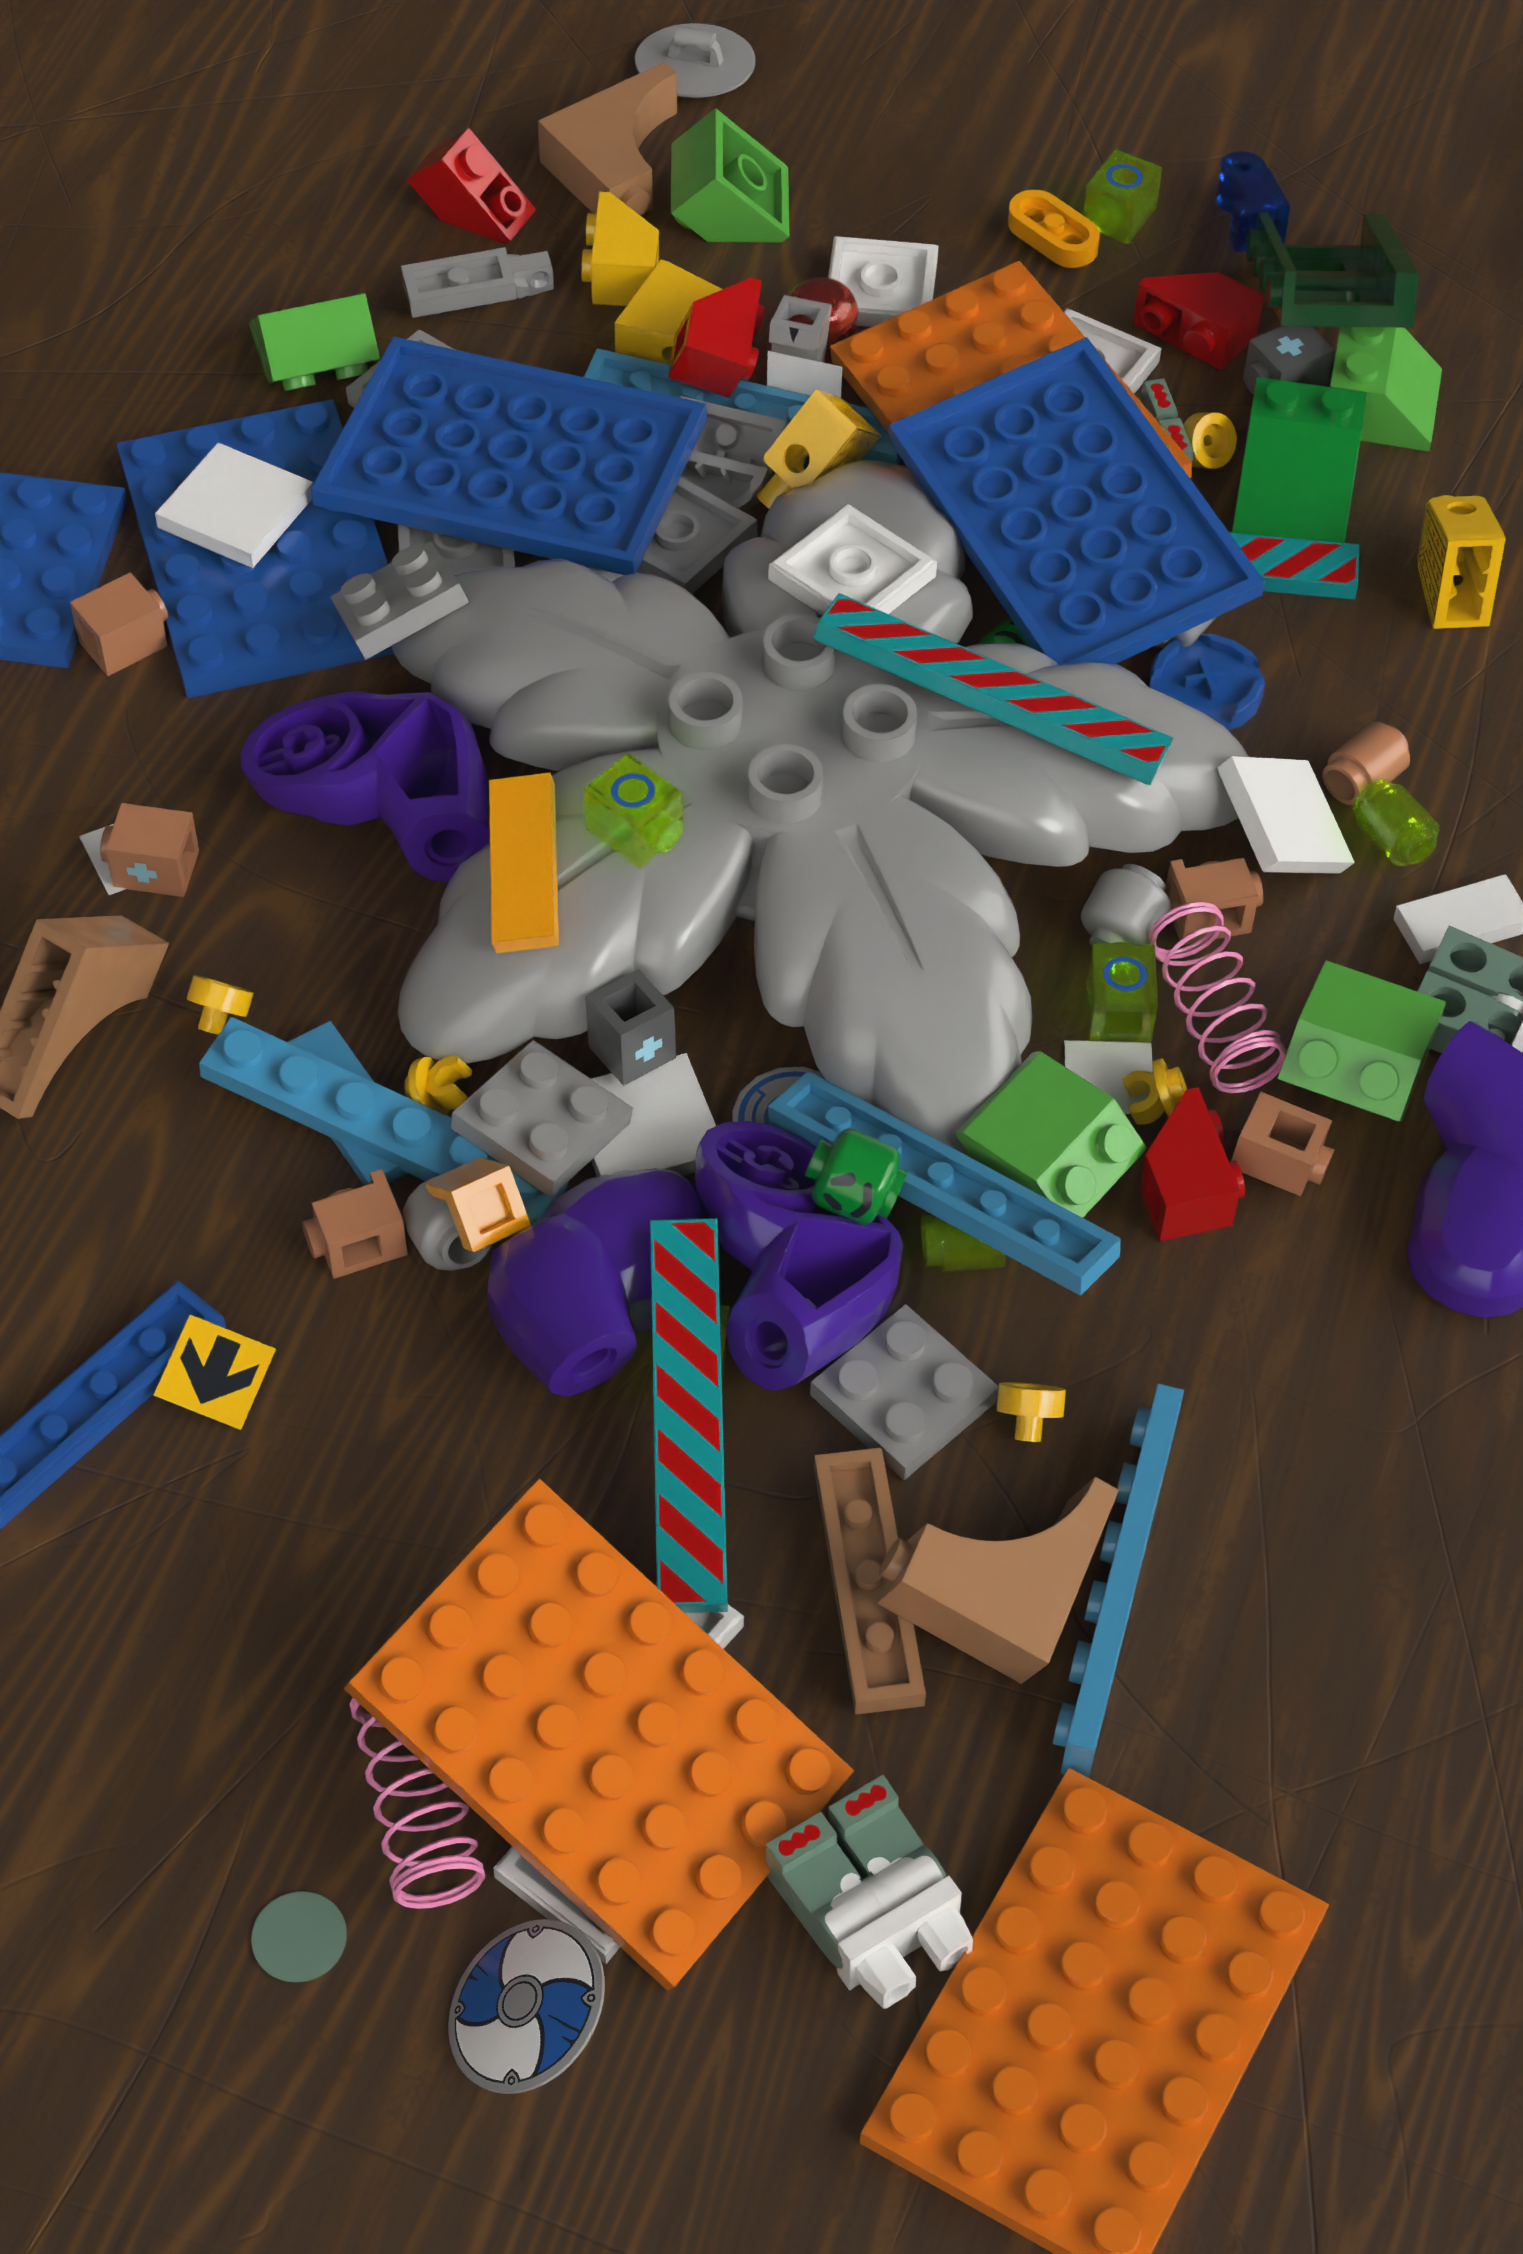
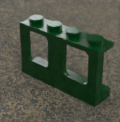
(1365, 282)

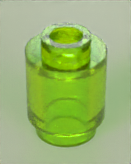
(1396, 822)
(954, 1249)

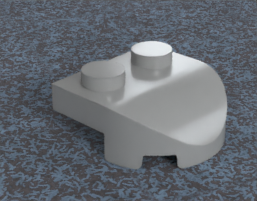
(731, 454)

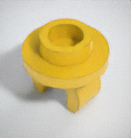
(432, 1082)
(1164, 1090)

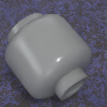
(1125, 906)
(434, 1232)

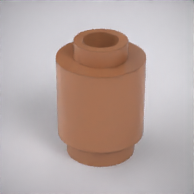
(1369, 756)

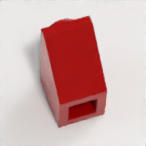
(471, 189)
(1200, 314)
(716, 339)
(1187, 1174)

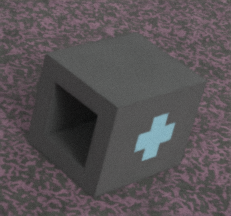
(1289, 355)
(631, 1027)

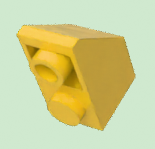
(621, 254)

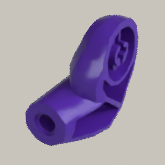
(379, 758)
(1471, 1199)
(813, 1274)
(581, 1276)

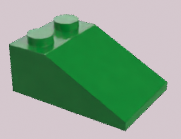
(1299, 461)

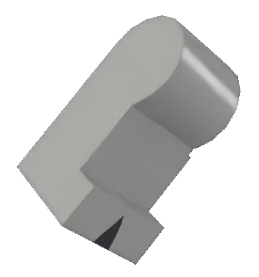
(799, 338)

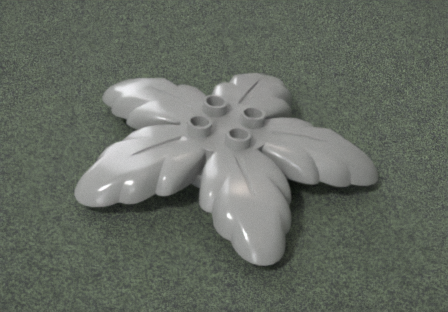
(811, 803)

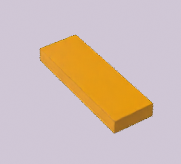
(523, 863)

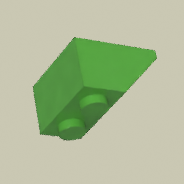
(728, 184)
(315, 341)
(1398, 380)
(1362, 1041)
(1053, 1134)

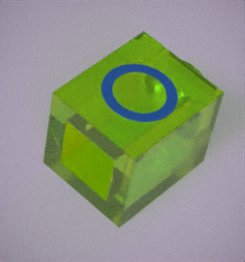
(1122, 195)
(634, 810)
(1122, 992)

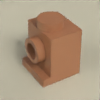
(1223, 884)
(1283, 1145)
(357, 1227)

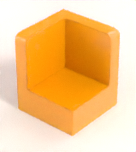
(481, 1202)

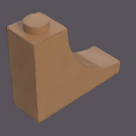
(598, 139)
(61, 989)
(998, 1596)

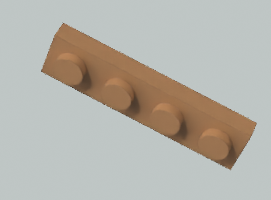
(858, 1535)

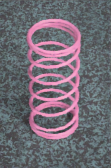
(1244, 1040)
(418, 1867)

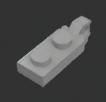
(474, 280)

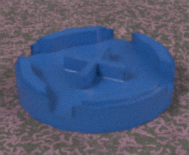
(1211, 676)

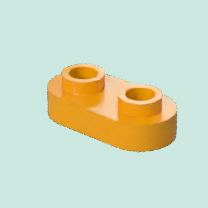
(1053, 228)

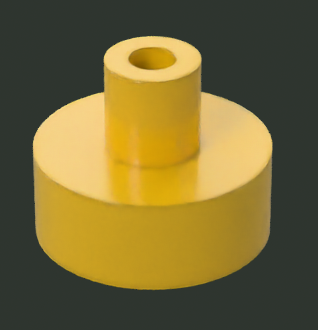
(1211, 438)
(218, 1001)
(1030, 1405)

